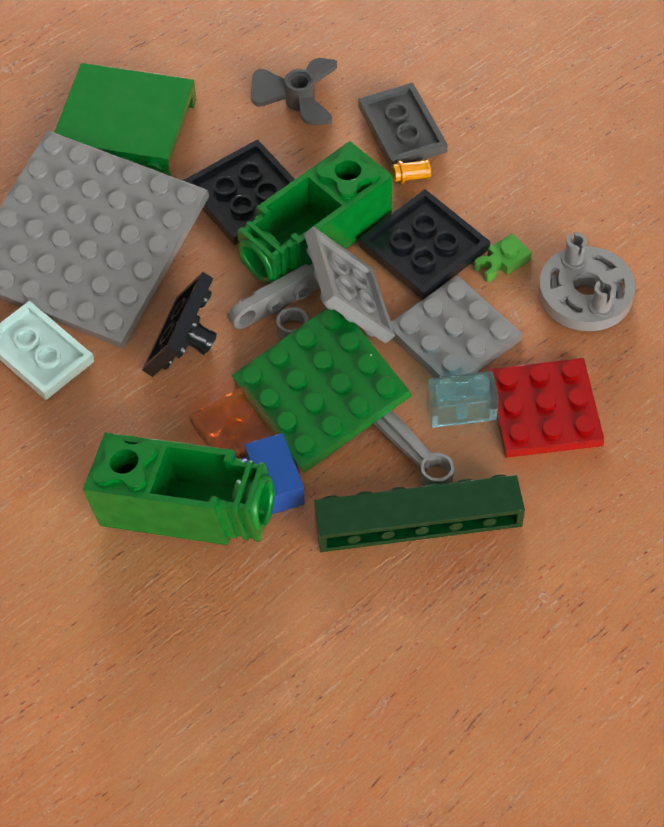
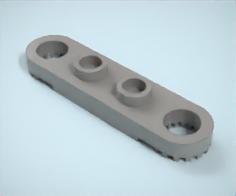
(274, 297)

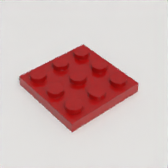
(546, 408)

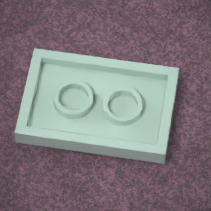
(41, 350)

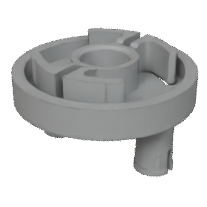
(590, 267)

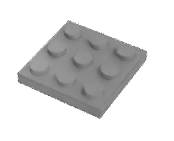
(348, 285)
(454, 331)

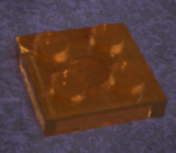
(233, 422)

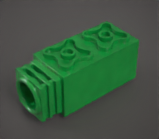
(337, 196)
(178, 490)

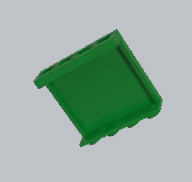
(127, 113)

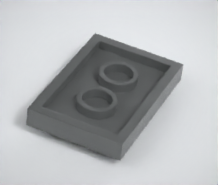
(402, 125)

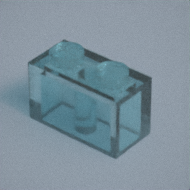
(462, 399)

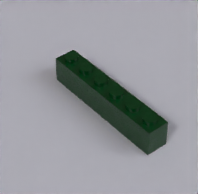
(419, 513)

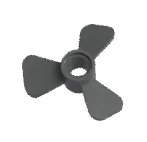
(296, 89)

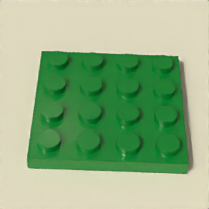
(322, 386)

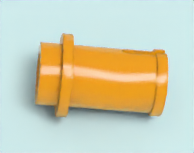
(410, 171)

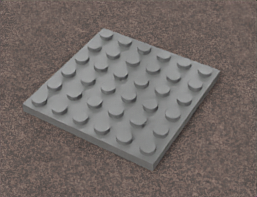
(91, 236)

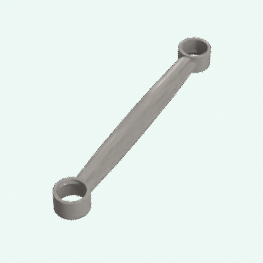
(389, 424)

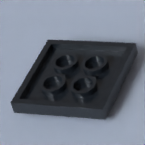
(240, 185)
(424, 244)

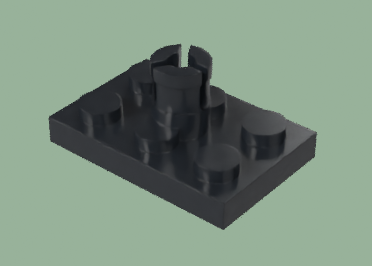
(182, 327)

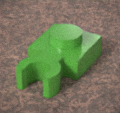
(505, 256)

